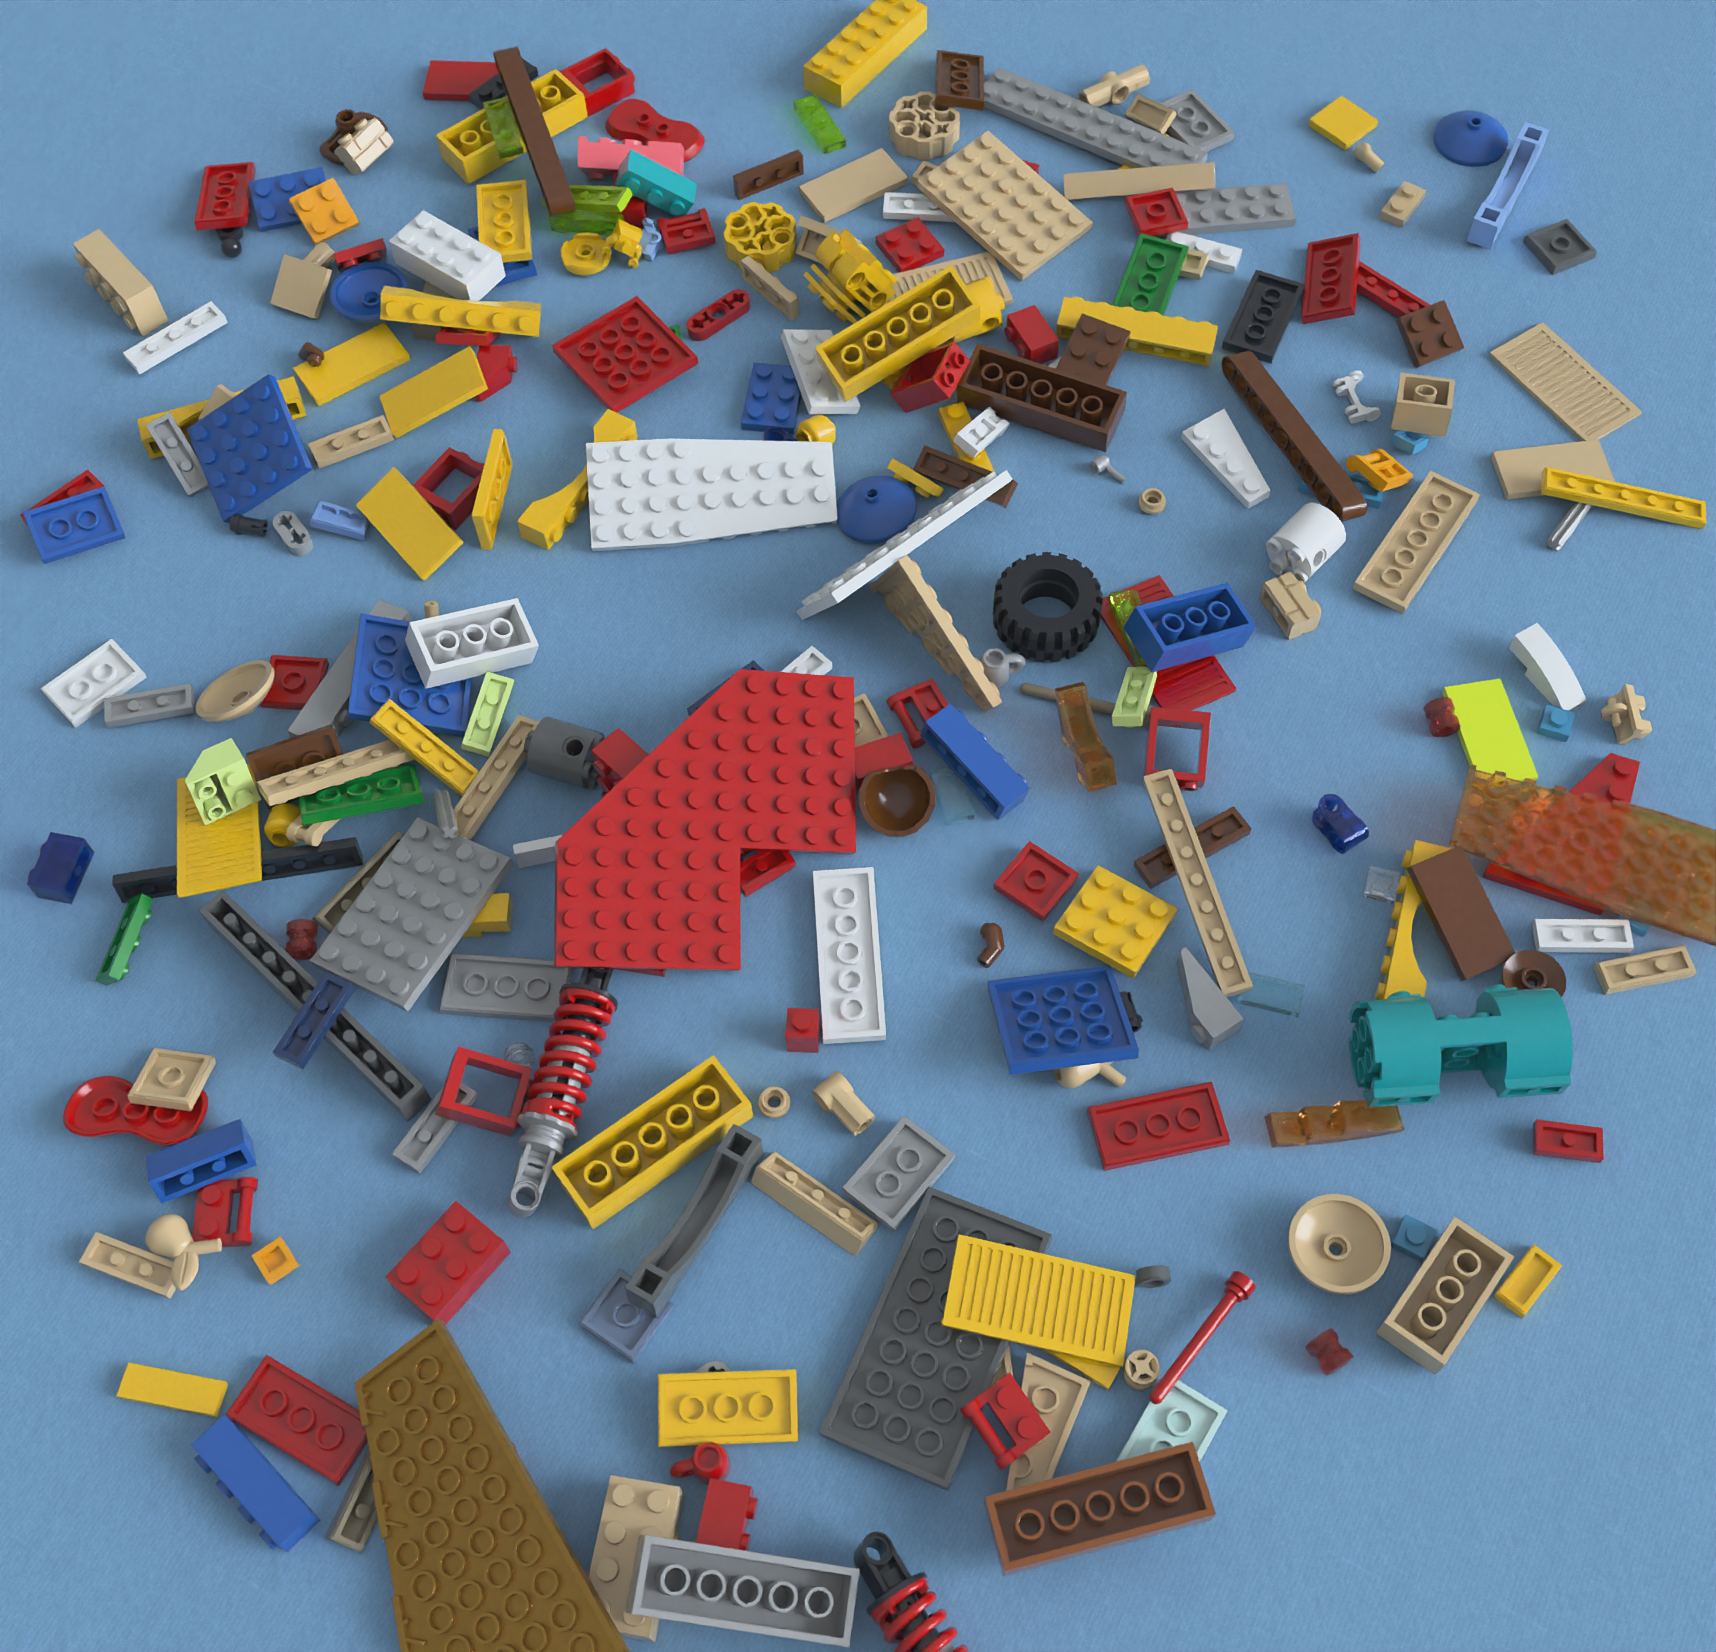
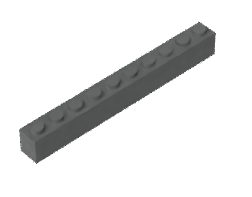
(295, 986)

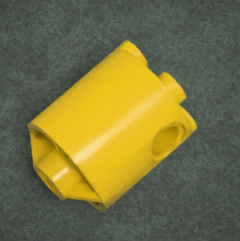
(990, 309)

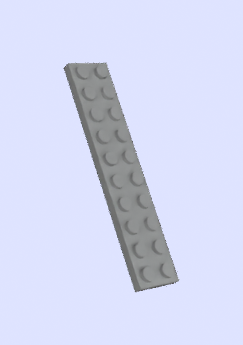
(1084, 124)

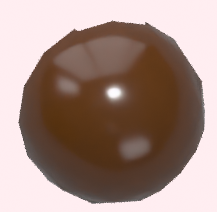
(897, 799)

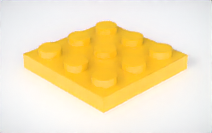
(1115, 921)

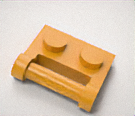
(1380, 470)

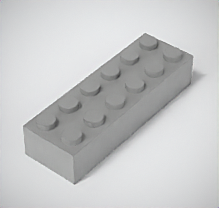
(743, 1590)

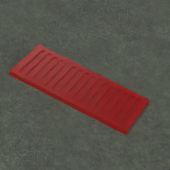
(1182, 685)

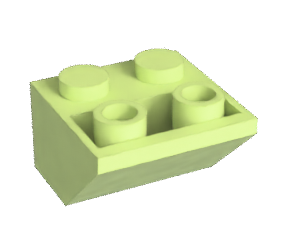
(221, 782)

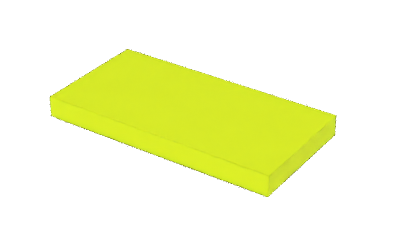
(1490, 729)

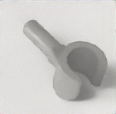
(1102, 463)

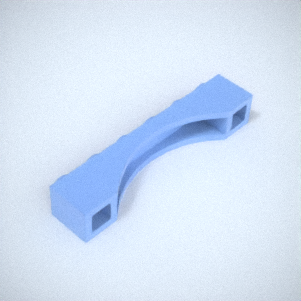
(1507, 188)

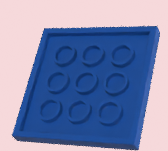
(249, 448)
(387, 671)
(1062, 1020)

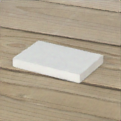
(100, 675)

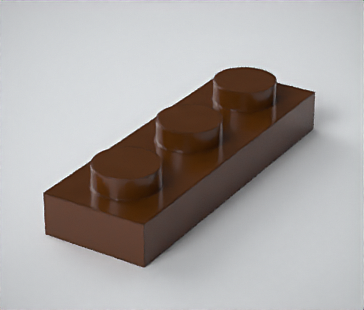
(768, 174)

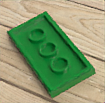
(1151, 274)
(363, 795)

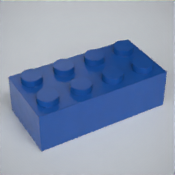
(1189, 627)

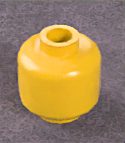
(816, 429)
(277, 824)

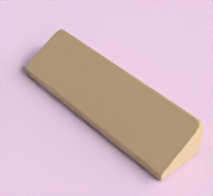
(814, 1203)

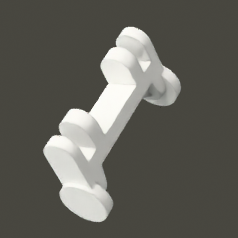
(1355, 412)

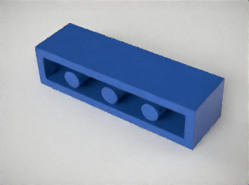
(974, 761)
(255, 1483)

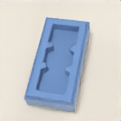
(340, 520)

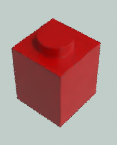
(802, 1030)

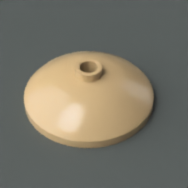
(236, 692)
(1351, 1228)

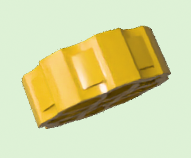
(762, 233)

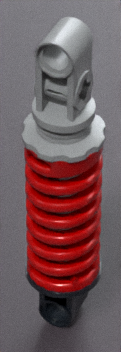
(559, 1082)
(902, 1600)

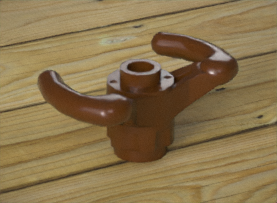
(345, 124)

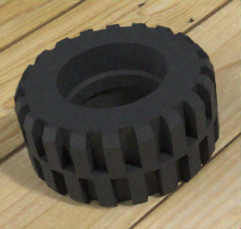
(1054, 578)

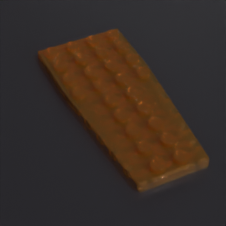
(1596, 850)

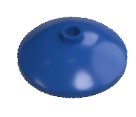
(1470, 138)
(359, 289)
(876, 509)

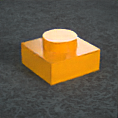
(275, 1260)

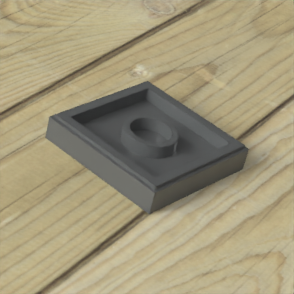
(1559, 246)

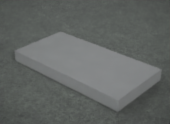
(503, 987)

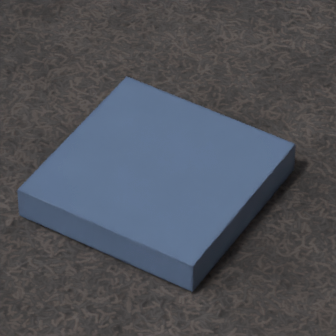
(620, 1322)

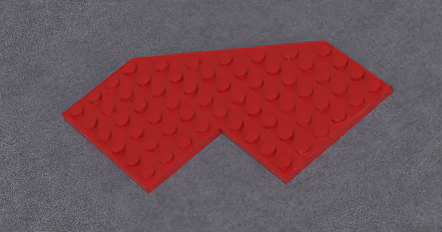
(658, 858)

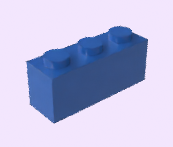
(200, 1161)

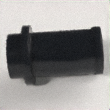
(241, 524)
(1134, 1019)

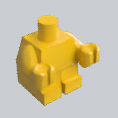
(626, 240)

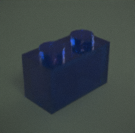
(60, 867)

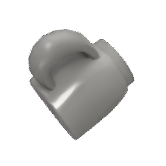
(997, 666)

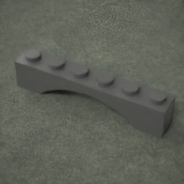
(670, 1260)

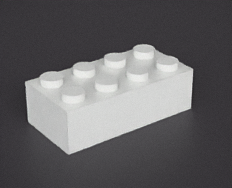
(447, 258)
(471, 643)

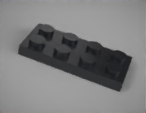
(1263, 315)

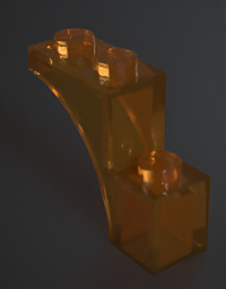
(1081, 736)

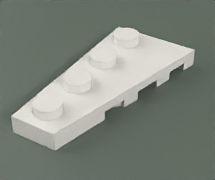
(1226, 455)

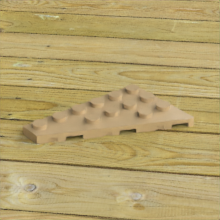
(919, 612)

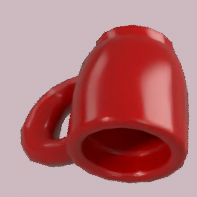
(707, 1462)

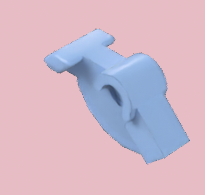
(651, 240)

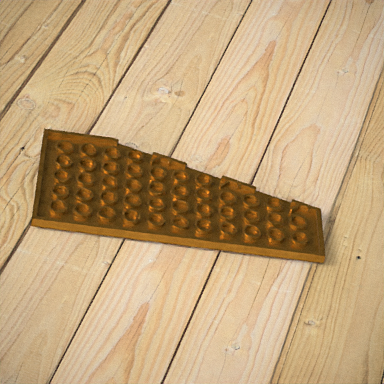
(463, 1520)

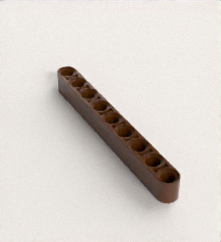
(534, 132)
(1293, 436)

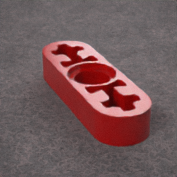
(700, 329)

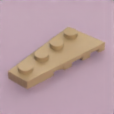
(1057, 1399)

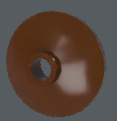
(1535, 967)

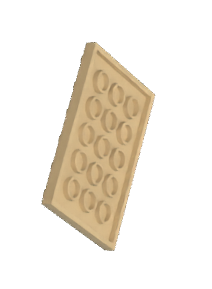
(1004, 205)

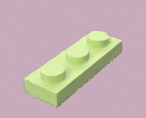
(1134, 697)
(487, 714)

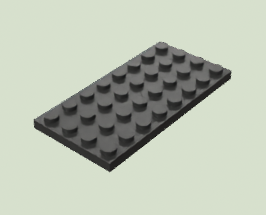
(908, 1369)

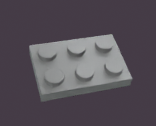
(1197, 122)
(898, 1173)

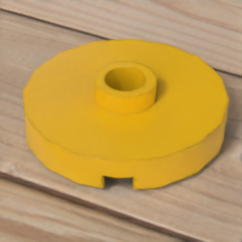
(583, 254)

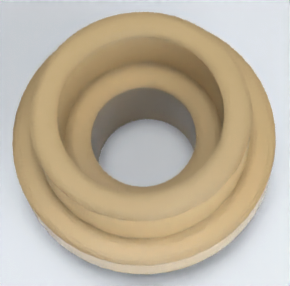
(1152, 501)
(770, 1094)

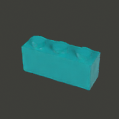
(656, 184)

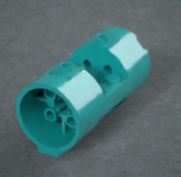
(1513, 1038)

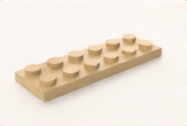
(1416, 542)

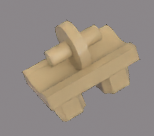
(1625, 716)

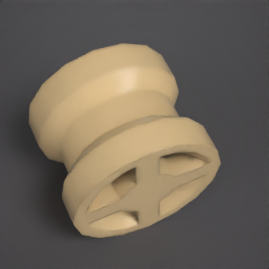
(1144, 1364)

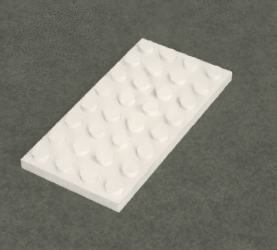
(902, 544)

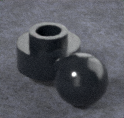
(230, 241)

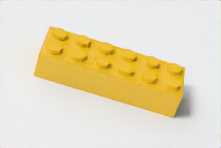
(864, 49)
(470, 143)
(898, 333)
(652, 1142)

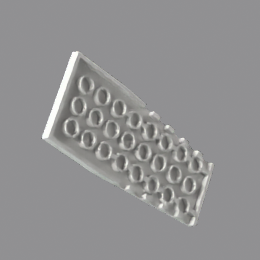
(705, 490)

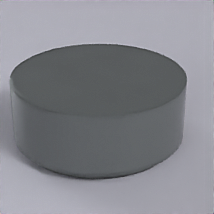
(1153, 1276)

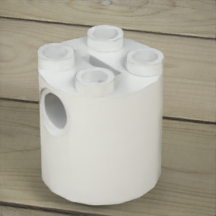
(1305, 541)

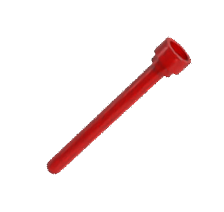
(1238, 1288)

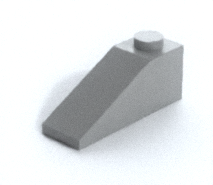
(1208, 1009)

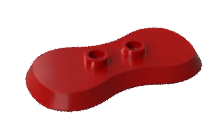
(641, 122)
(103, 1109)

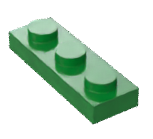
(125, 940)

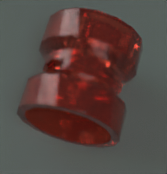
(1441, 716)
(301, 939)
(1329, 1360)

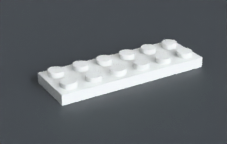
(849, 956)

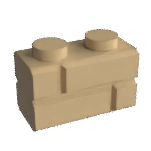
(363, 145)
(1290, 605)

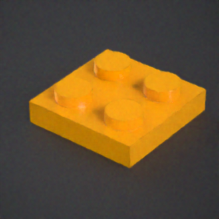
(324, 211)

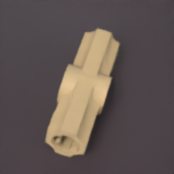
(1115, 87)

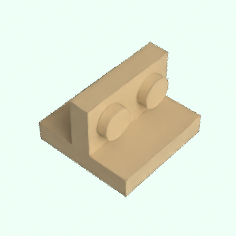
(813, 236)

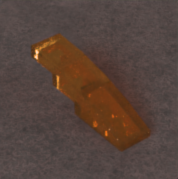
(1332, 1124)

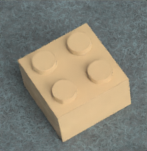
(1423, 404)

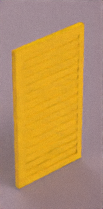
(216, 853)
(1039, 1300)

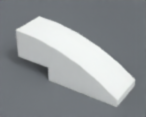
(1547, 668)

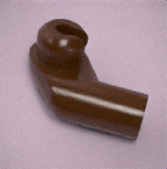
(311, 354)
(995, 944)

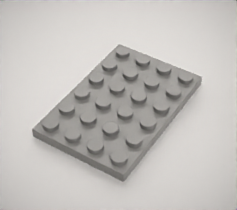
(412, 914)

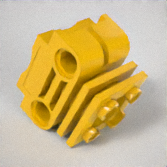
(851, 277)

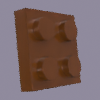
(1429, 334)

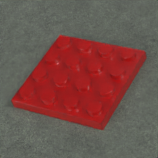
(625, 354)

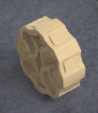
(922, 127)

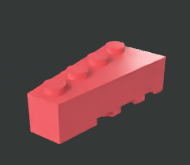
(603, 157)

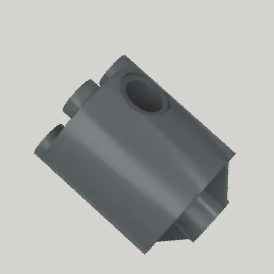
(563, 752)

